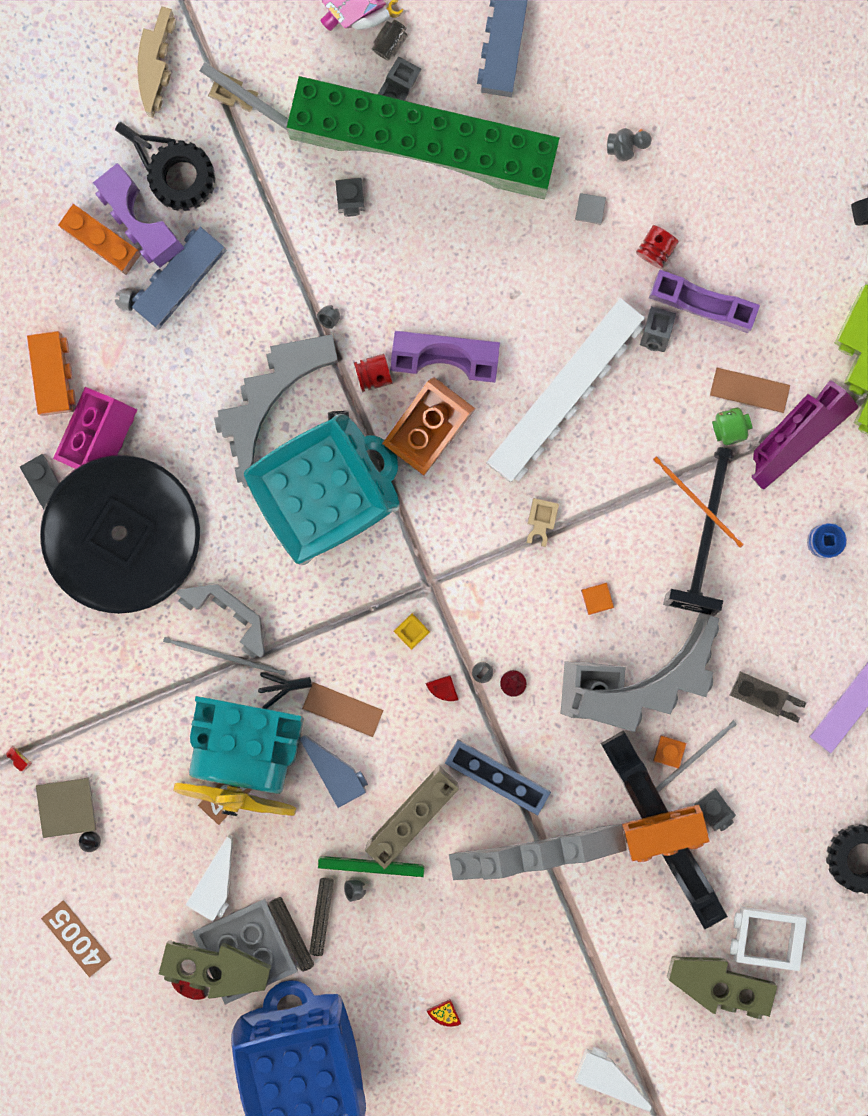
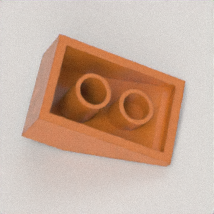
(428, 425)

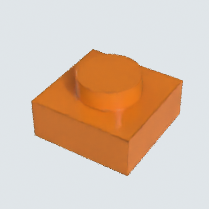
(669, 751)

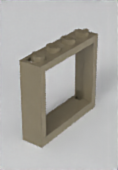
(411, 817)

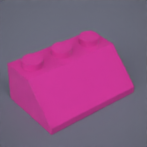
(94, 429)

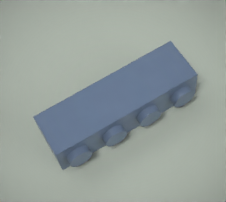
(503, 47)
(178, 278)
(497, 777)

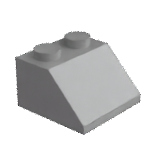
(588, 676)

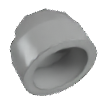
(125, 300)

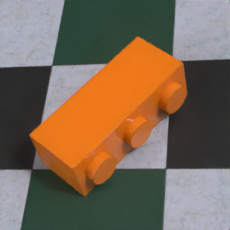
(99, 239)
(51, 373)
(665, 833)

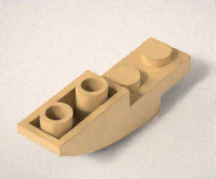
(151, 71)

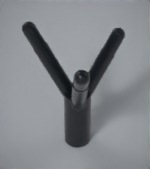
(138, 139)
(285, 686)

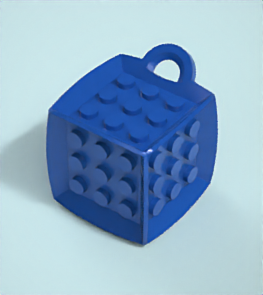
(297, 1057)

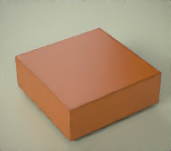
(597, 598)

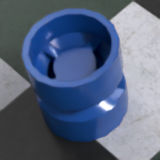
(826, 541)

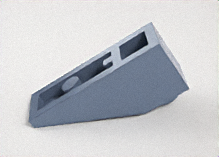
(336, 774)

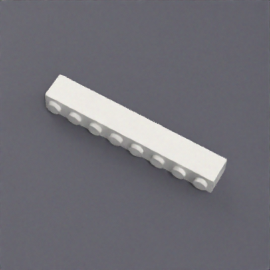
(565, 390)

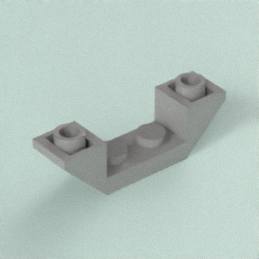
(253, 638)

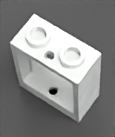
(795, 945)

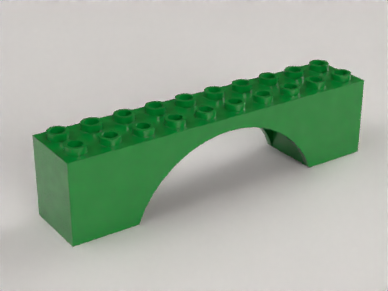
(370, 122)

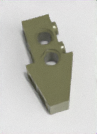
(239, 970)
(700, 974)

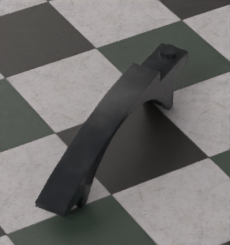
(649, 803)

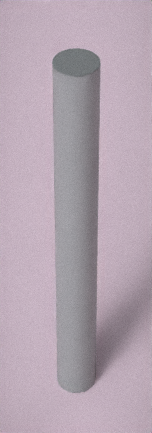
(244, 95)

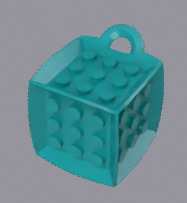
(323, 487)

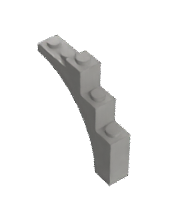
(290, 364)
(659, 692)
(538, 855)

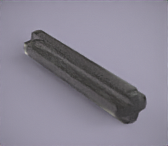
(321, 916)
(291, 934)

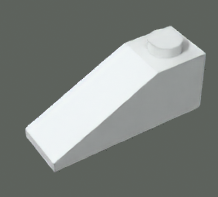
(213, 887)
(604, 1076)

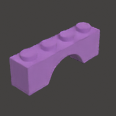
(120, 192)
(704, 303)
(418, 350)

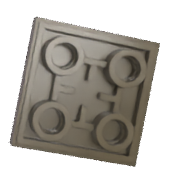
(65, 807)

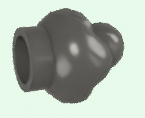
(623, 141)

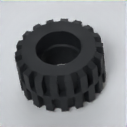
(167, 158)
(838, 857)

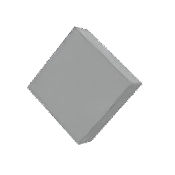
(590, 208)

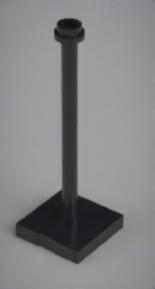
(693, 599)

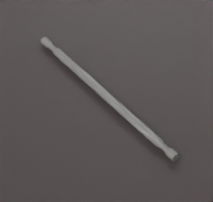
(224, 656)
(695, 756)

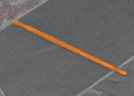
(697, 501)

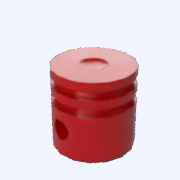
(657, 246)
(373, 372)

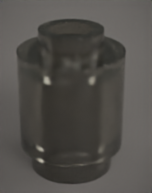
(389, 39)

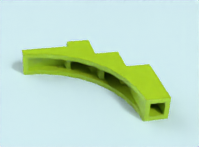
(854, 340)

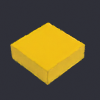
(411, 631)

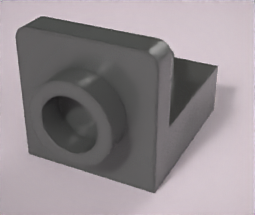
(350, 196)
(657, 329)
(716, 810)

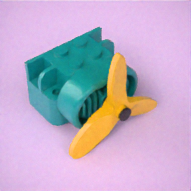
(244, 750)

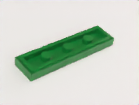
(370, 866)

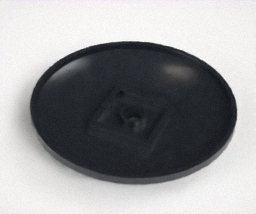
(125, 572)

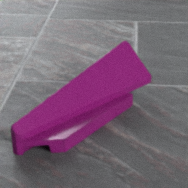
(801, 432)

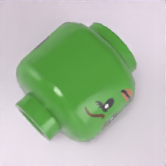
(732, 426)

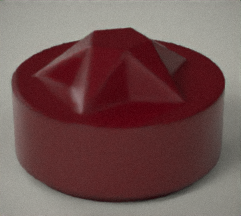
(513, 683)

